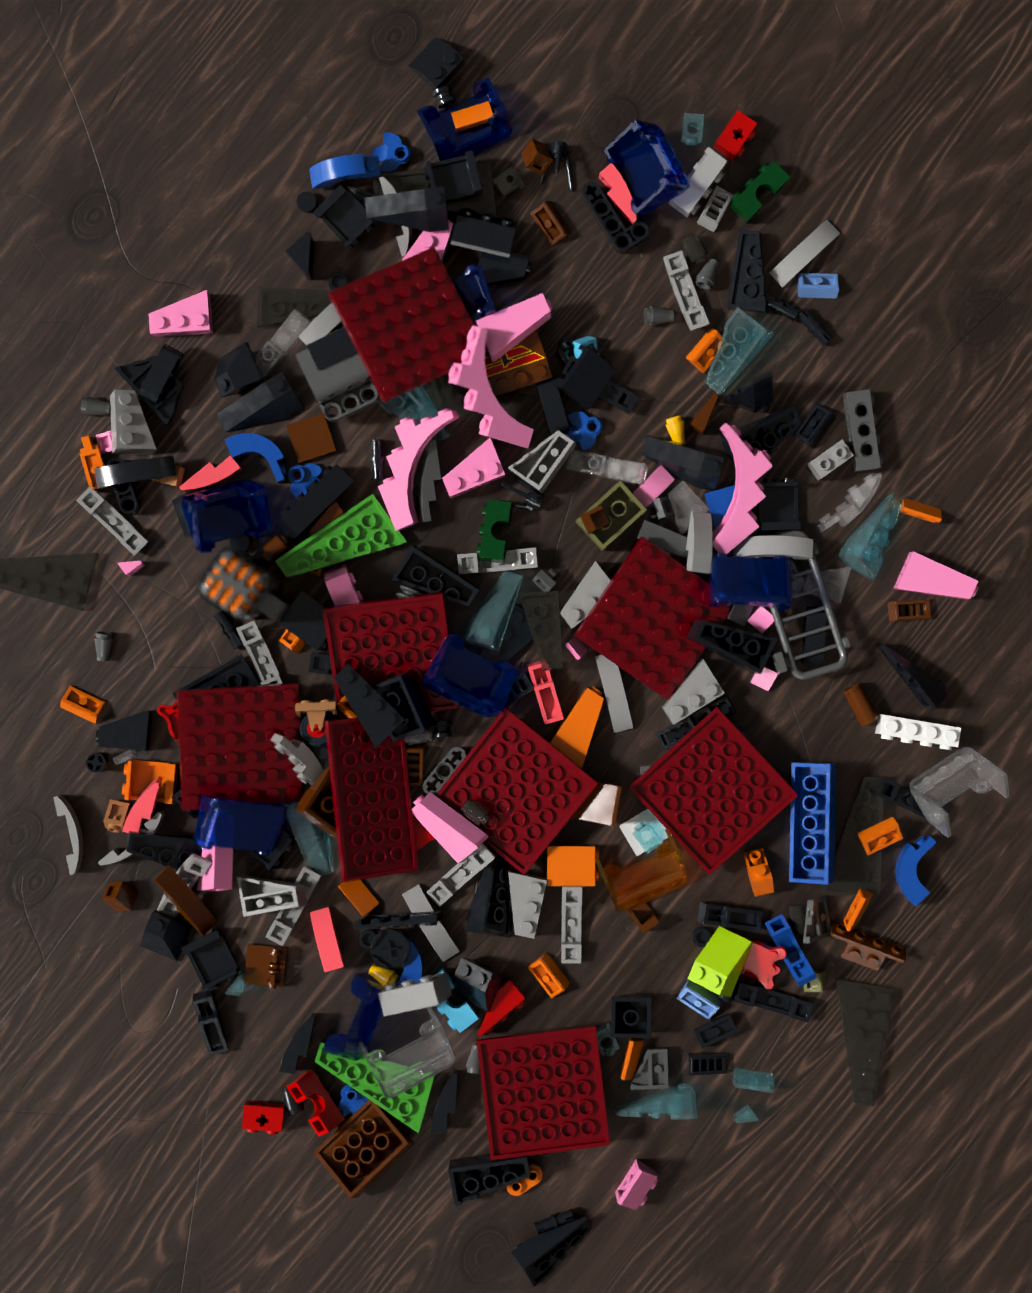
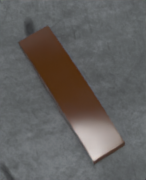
(185, 900)

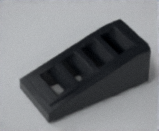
(528, 685)
(707, 1071)

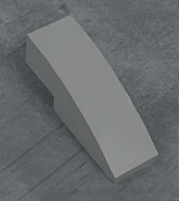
(699, 542)

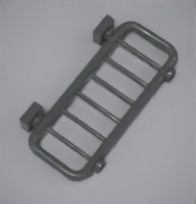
(842, 643)

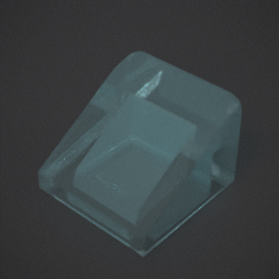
(237, 987)
(745, 1114)

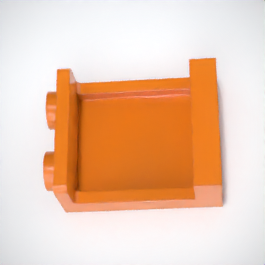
(142, 773)
(572, 865)

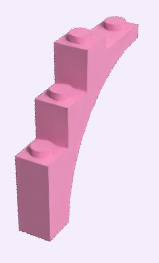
(480, 398)
(403, 462)
(739, 518)

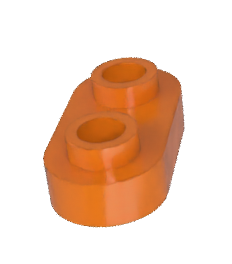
(526, 1183)

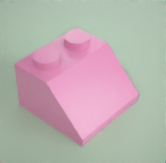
(636, 1185)

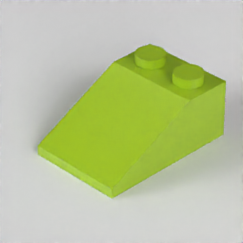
(721, 962)

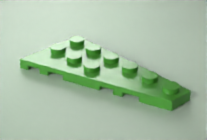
(352, 535)
(406, 1107)

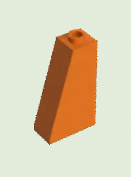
(578, 727)

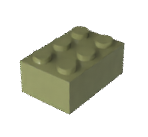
(621, 510)

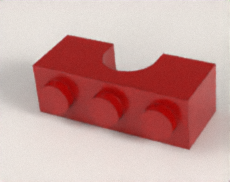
(326, 1113)

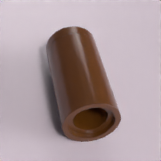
(861, 704)

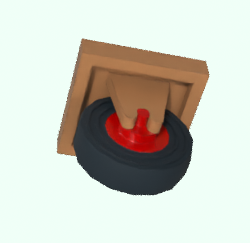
(313, 720)

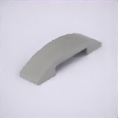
(403, 240)
(804, 253)
(685, 291)
(321, 325)
(112, 520)
(775, 546)
(514, 560)
(259, 653)
(614, 694)
(64, 808)
(115, 855)
(189, 872)
(460, 874)
(288, 917)
(571, 924)
(436, 934)

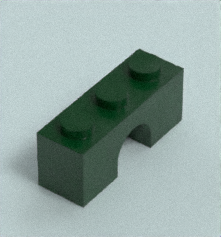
(771, 178)
(495, 514)

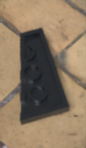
(231, 674)
(162, 848)

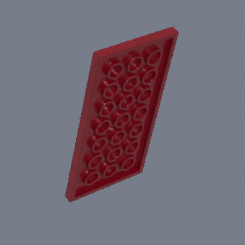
(370, 803)

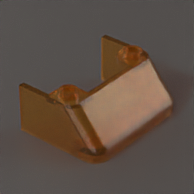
(646, 878)

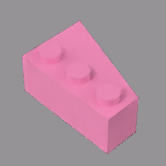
(341, 585)

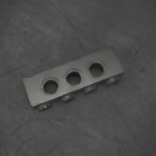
(857, 441)

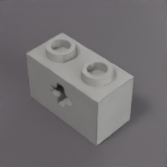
(830, 459)

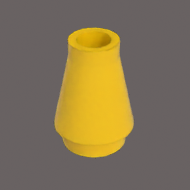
(675, 427)
(383, 975)

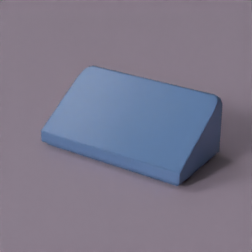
(818, 285)
(699, 999)

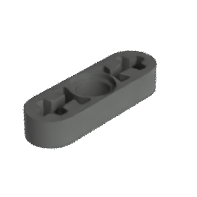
(430, 778)

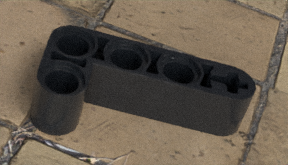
(611, 216)

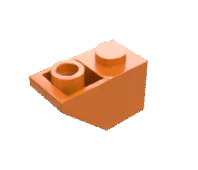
(759, 872)

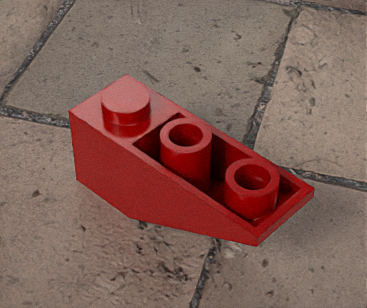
(507, 998)

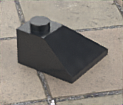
(237, 371)
(165, 935)

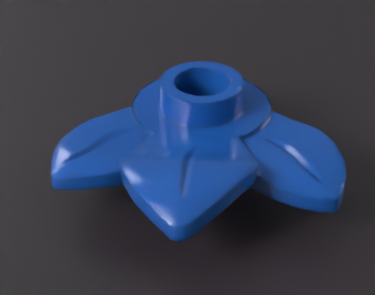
(389, 152)
(580, 430)
(308, 475)
(350, 1103)

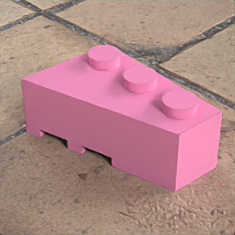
(428, 240)
(184, 317)
(474, 471)

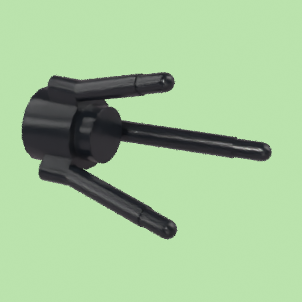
(559, 152)
(532, 499)

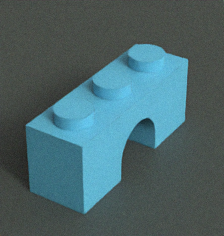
(460, 1015)

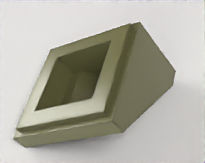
(817, 984)

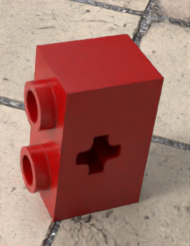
(744, 127)
(273, 1113)

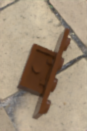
(865, 948)

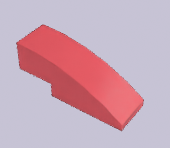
(619, 193)
(212, 475)
(545, 693)
(143, 807)
(327, 939)

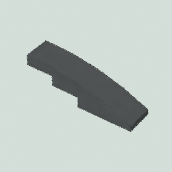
(428, 473)
(665, 539)

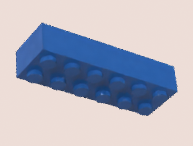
(813, 823)

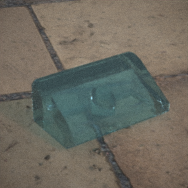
(753, 1080)

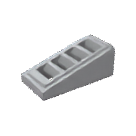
(709, 220)

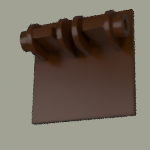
(265, 966)

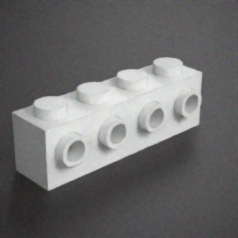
(917, 730)

